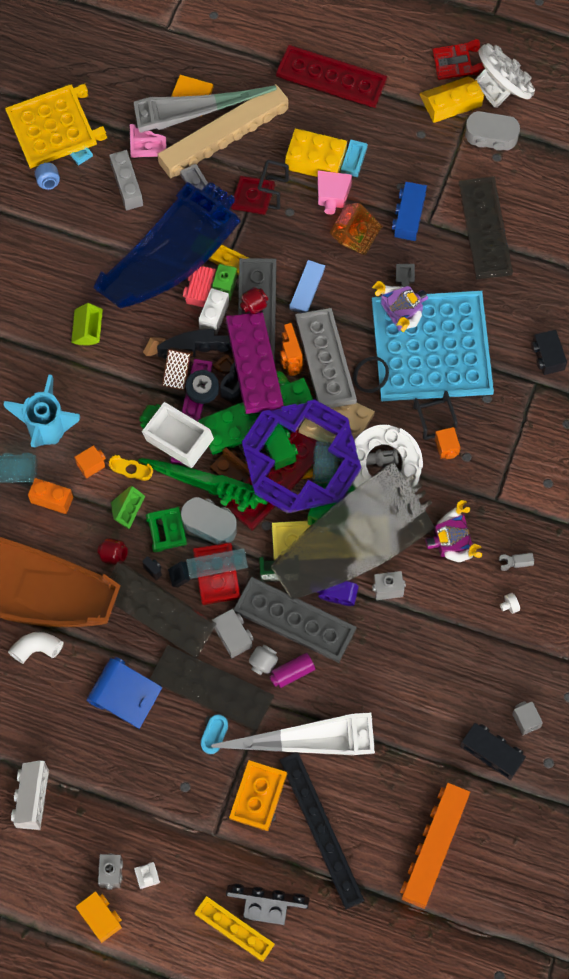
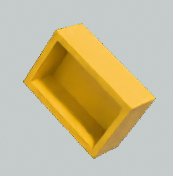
(315, 153)

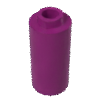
(292, 671)

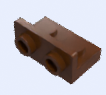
(231, 466)

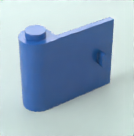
(121, 692)

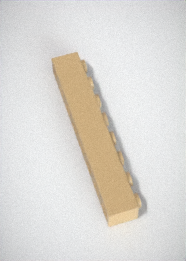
(222, 132)

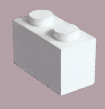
(214, 310)

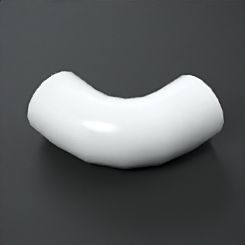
(33, 643)

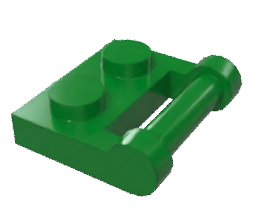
(172, 527)

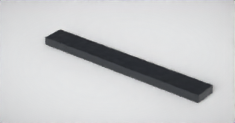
(322, 831)

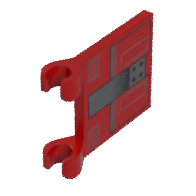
(455, 60)

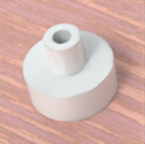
(510, 603)

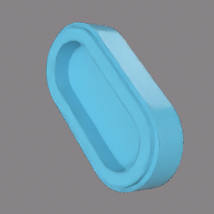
(214, 733)

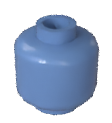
(47, 176)

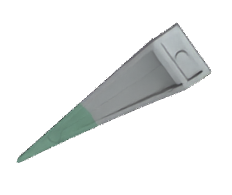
(168, 111)

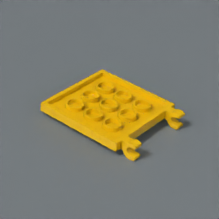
(53, 125)

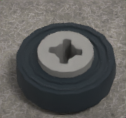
(198, 392)

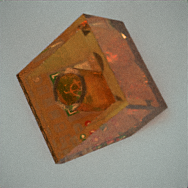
(355, 228)

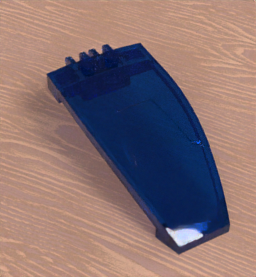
(173, 247)

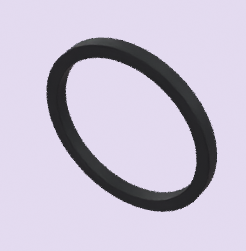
(383, 382)

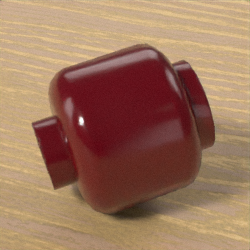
(254, 300)
(112, 551)

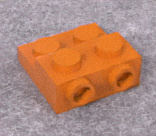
(291, 352)

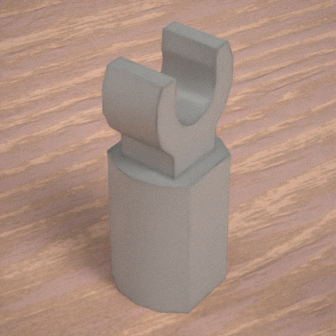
(517, 560)

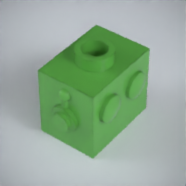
(225, 279)

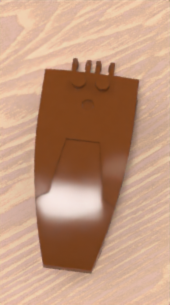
(50, 590)

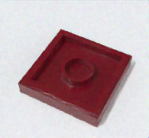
(251, 199)

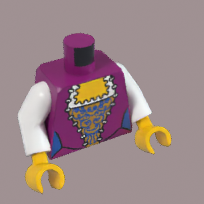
(453, 536)

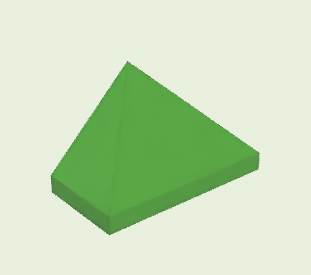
(126, 506)

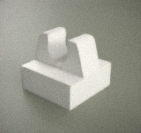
(147, 875)

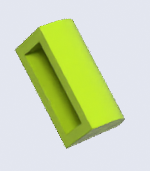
(87, 325)

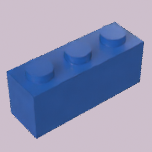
(409, 211)

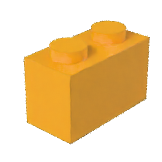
(99, 917)

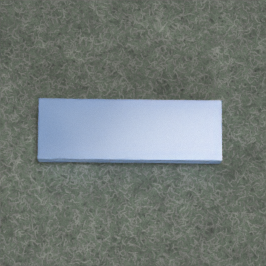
(307, 287)

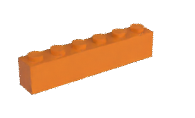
(435, 846)

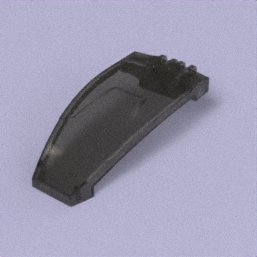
(355, 534)

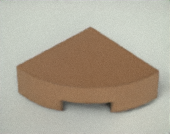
(151, 347)

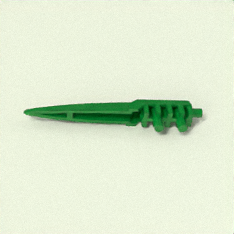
(219, 485)

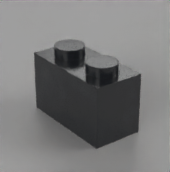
(549, 352)

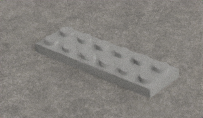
(325, 358)

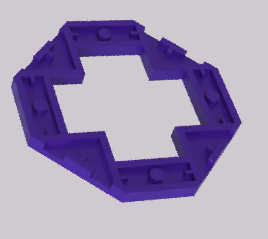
(311, 494)

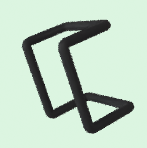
(286, 179)
(416, 405)

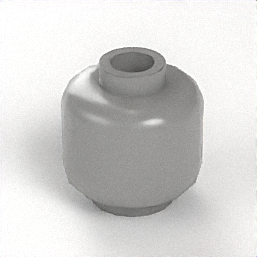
(263, 659)

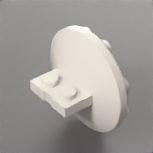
(502, 76)

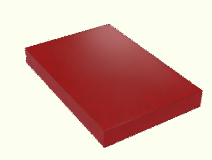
(219, 586)

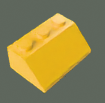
(452, 98)

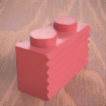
(199, 286)

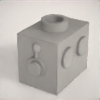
(388, 585)
(113, 878)

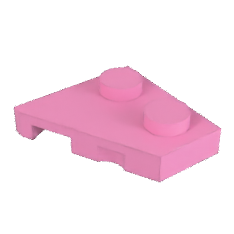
(145, 143)

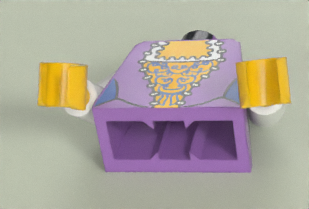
(401, 304)

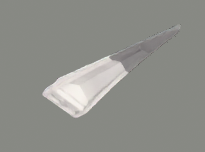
(338, 736)

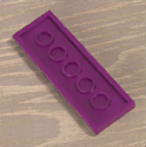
(254, 363)

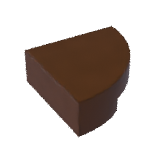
(223, 364)

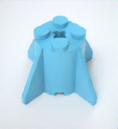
(43, 416)

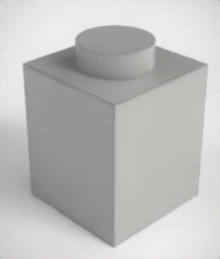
(527, 717)

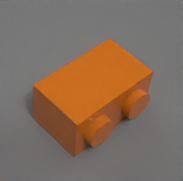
(50, 496)

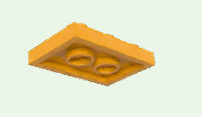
(258, 795)

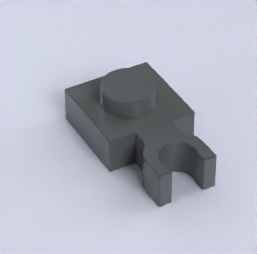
(405, 274)

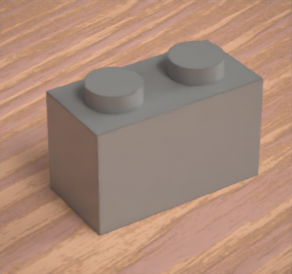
(232, 633)

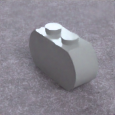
(492, 130)
(209, 521)

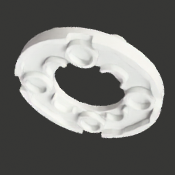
(396, 438)

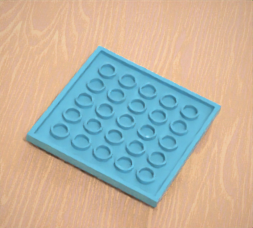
(439, 354)

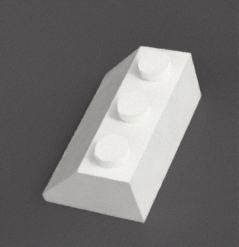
(30, 795)

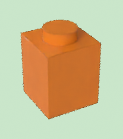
(447, 443)
(90, 461)

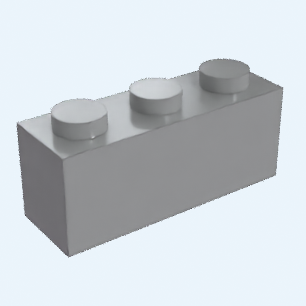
(126, 180)

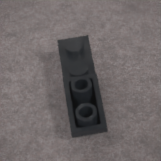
(195, 340)

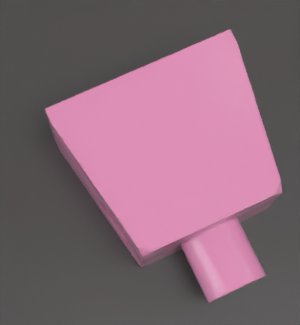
(333, 190)

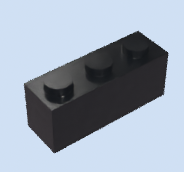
(493, 751)

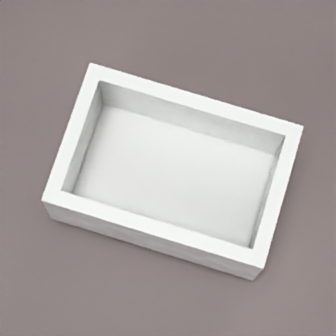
(178, 435)

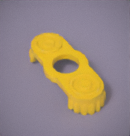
(119, 466)

